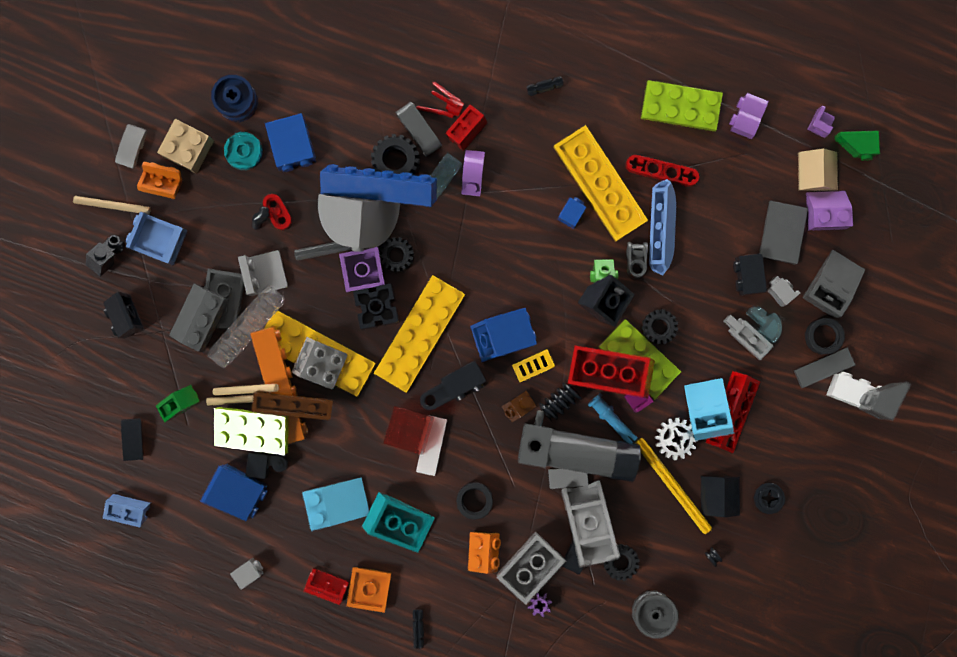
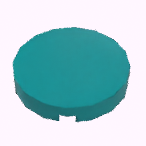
(243, 151)

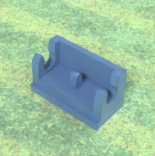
(126, 510)

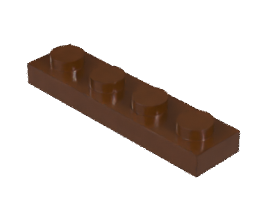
(292, 405)

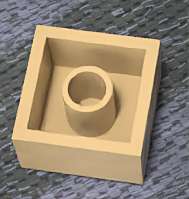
(185, 146)

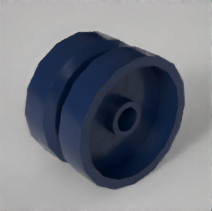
(234, 87)

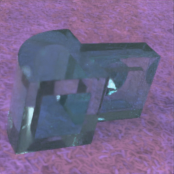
(770, 326)

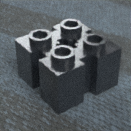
(366, 300)

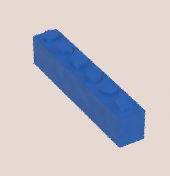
(378, 185)

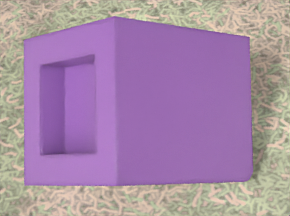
(821, 123)

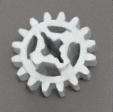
(671, 427)

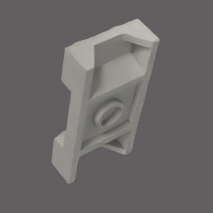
(590, 524)

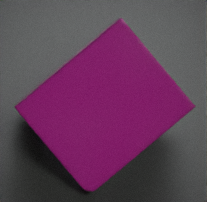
(638, 403)

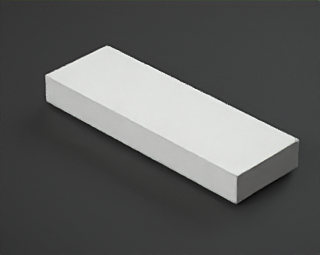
(428, 461)

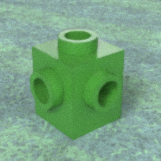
(602, 269)

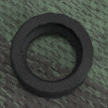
(839, 333)
(474, 515)

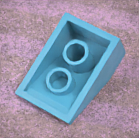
(336, 503)

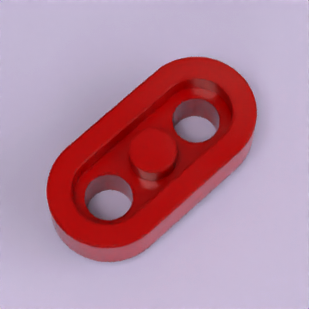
(277, 212)

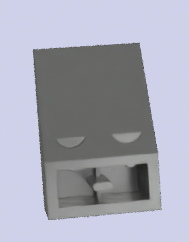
(834, 285)

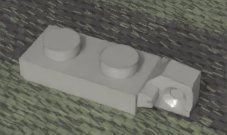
(748, 337)

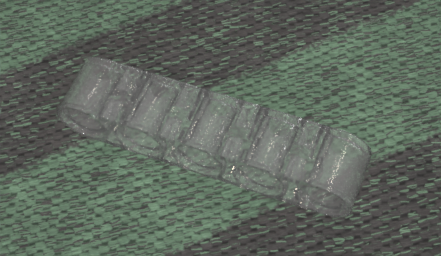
(251, 320)

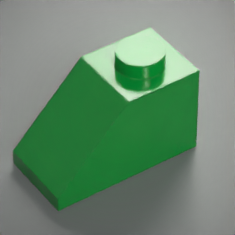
(860, 143)
(177, 403)

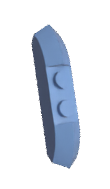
(662, 226)

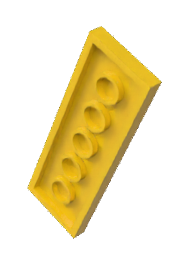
(600, 183)
(419, 334)
(355, 369)

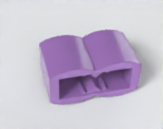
(748, 116)

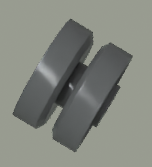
(665, 619)

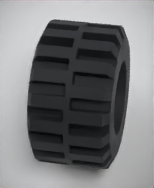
(395, 144)

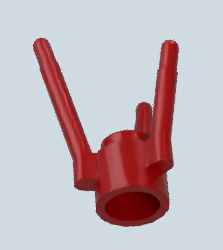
(453, 105)

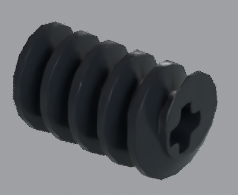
(559, 401)

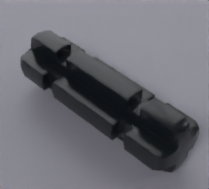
(545, 86)
(418, 629)

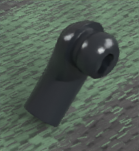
(260, 217)

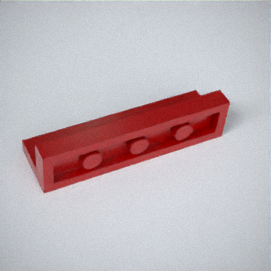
(736, 393)

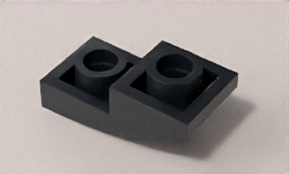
(132, 439)

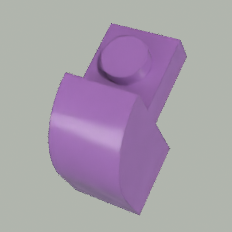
(472, 173)

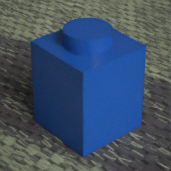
(572, 212)

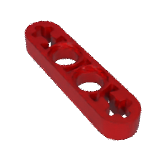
(662, 168)

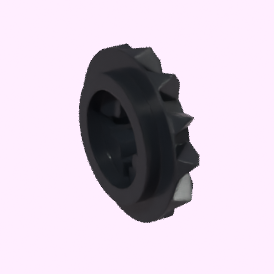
(776, 504)

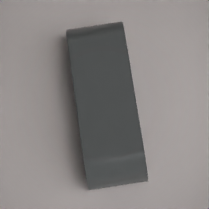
(418, 129)

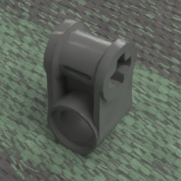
(636, 255)

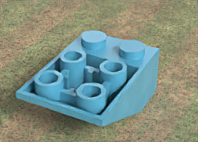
(708, 409)

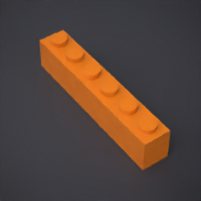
(274, 371)

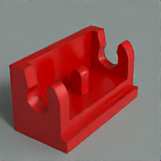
(466, 127)
(326, 586)

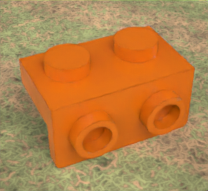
(160, 180)
(484, 552)

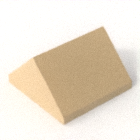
(818, 170)

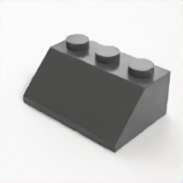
(198, 318)

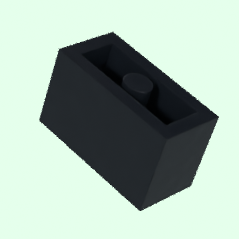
(750, 274)

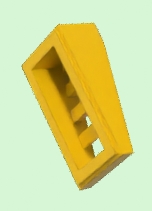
(545, 353)

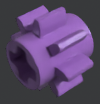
(544, 606)

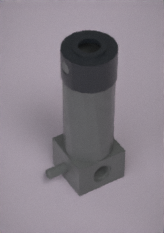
(578, 452)

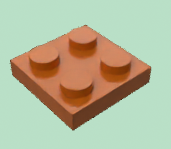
(369, 589)

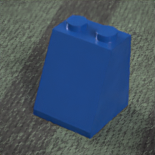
(503, 334)
(234, 492)

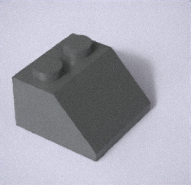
(884, 401)

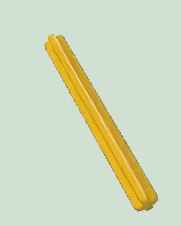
(673, 486)

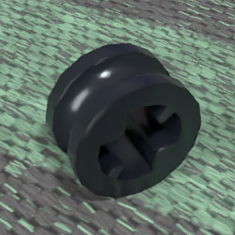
(713, 557)

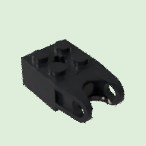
(455, 385)

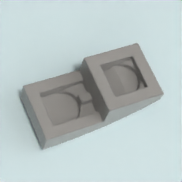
(130, 145)

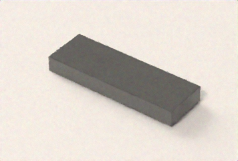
(824, 367)

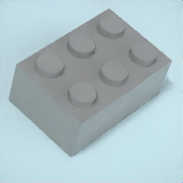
(530, 568)

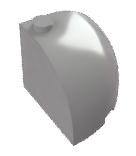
(357, 221)

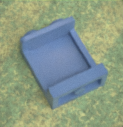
(156, 238)

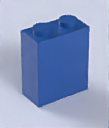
(290, 142)

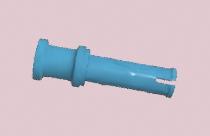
(606, 412)

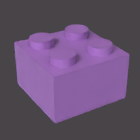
(361, 269)

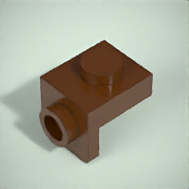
(518, 406)

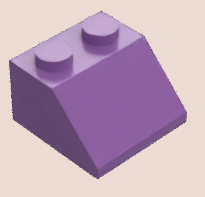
(829, 210)

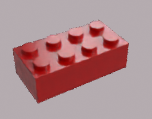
(611, 371)

